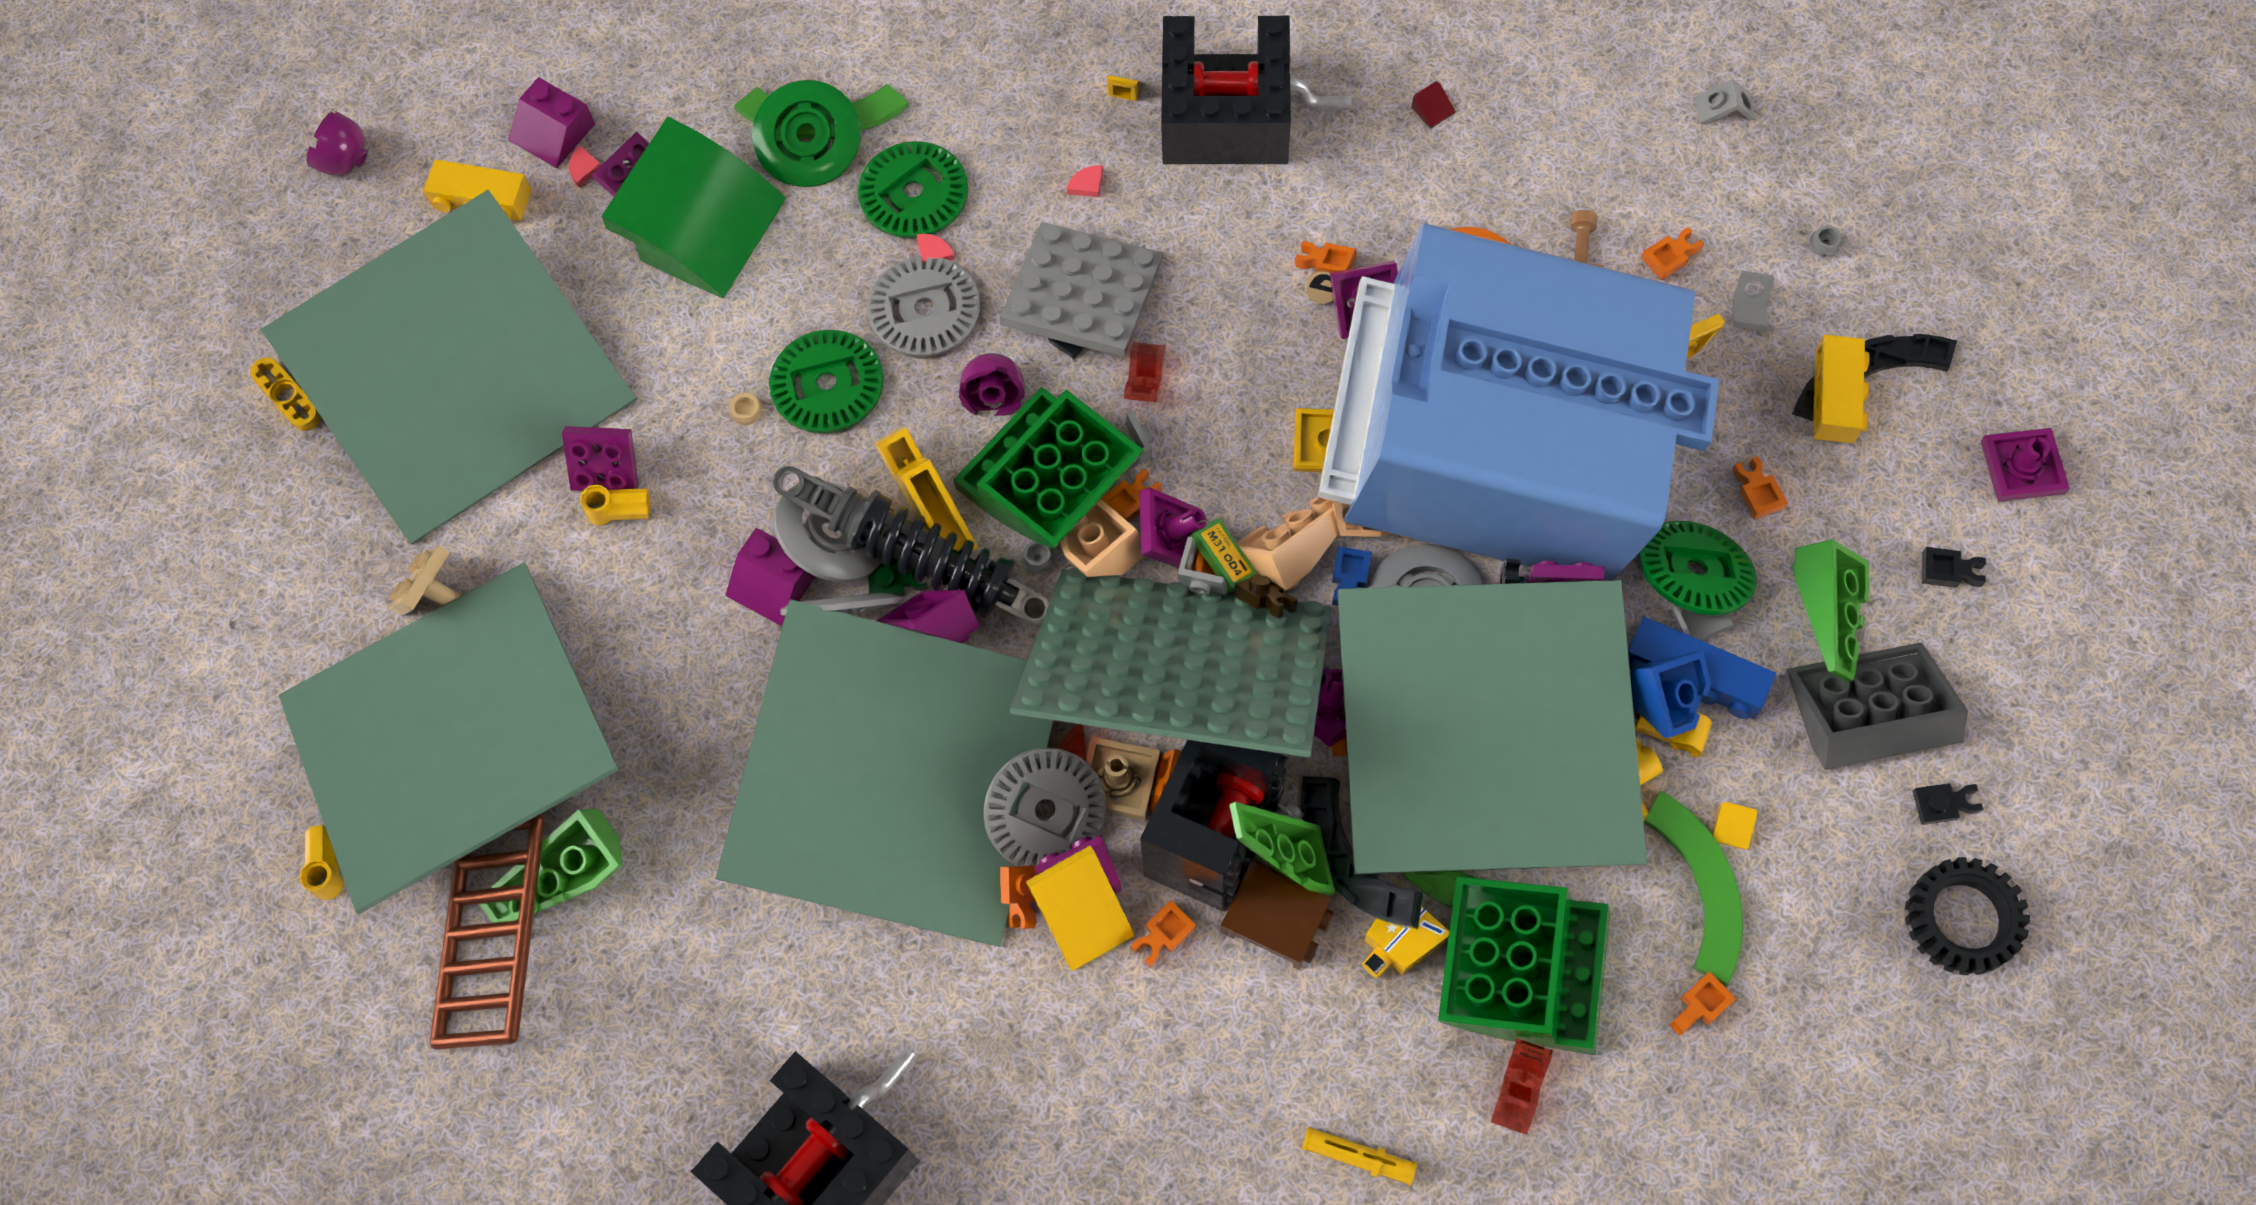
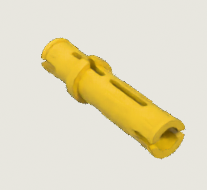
(1360, 1156)

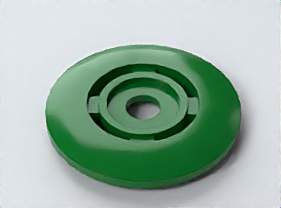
(792, 159)
(895, 169)
(823, 354)
(1694, 592)

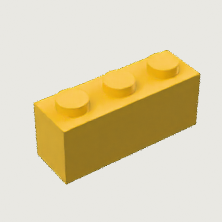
(457, 183)
(1840, 389)

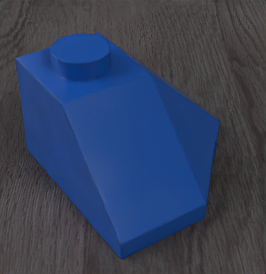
(1671, 691)

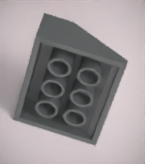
(1884, 712)

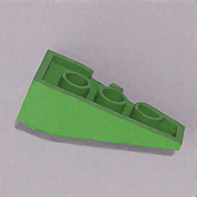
(1832, 589)
(1285, 845)
(572, 862)

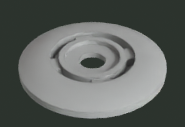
(916, 281)
(815, 550)
(1424, 557)
(854, 603)
(1051, 776)

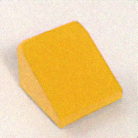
(1124, 88)
(1734, 825)

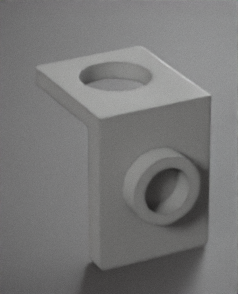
(1722, 101)
(1749, 310)
(1141, 437)
(1197, 581)
(1701, 625)

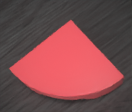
(582, 166)
(1086, 181)
(934, 247)

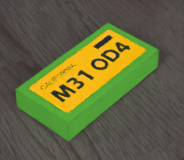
(1223, 553)

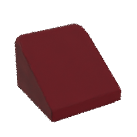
(1432, 104)

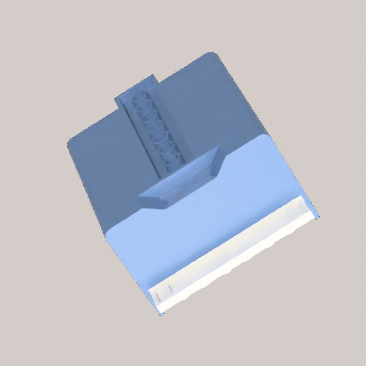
(1515, 404)

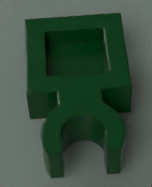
(891, 581)

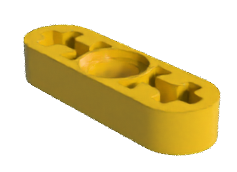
(284, 382)

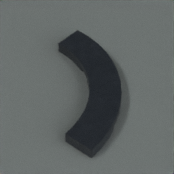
(1889, 353)
(1365, 891)

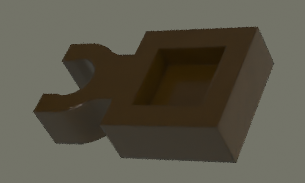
(1263, 593)

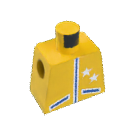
(1402, 946)

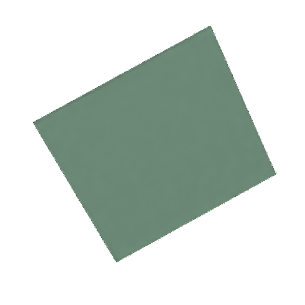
(448, 365)
(1176, 664)
(1490, 727)
(445, 736)
(879, 774)

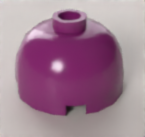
(338, 146)
(987, 380)

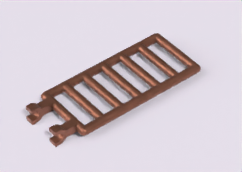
(517, 964)

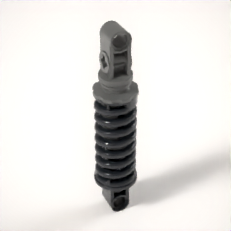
(912, 545)

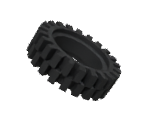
(1995, 888)

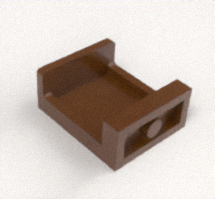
(1277, 915)

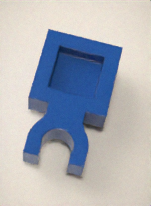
(1350, 569)

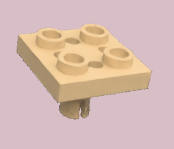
(422, 583)
(1121, 765)

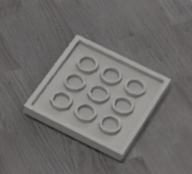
(1082, 289)

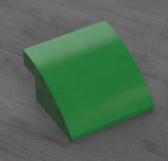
(693, 208)
(1047, 467)
(1525, 964)

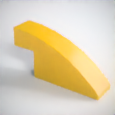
(922, 485)

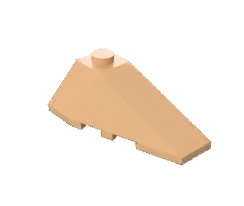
(1102, 543)
(1294, 547)

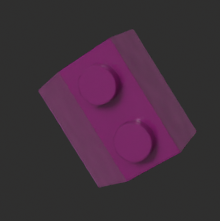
(549, 122)
(766, 577)
(937, 614)

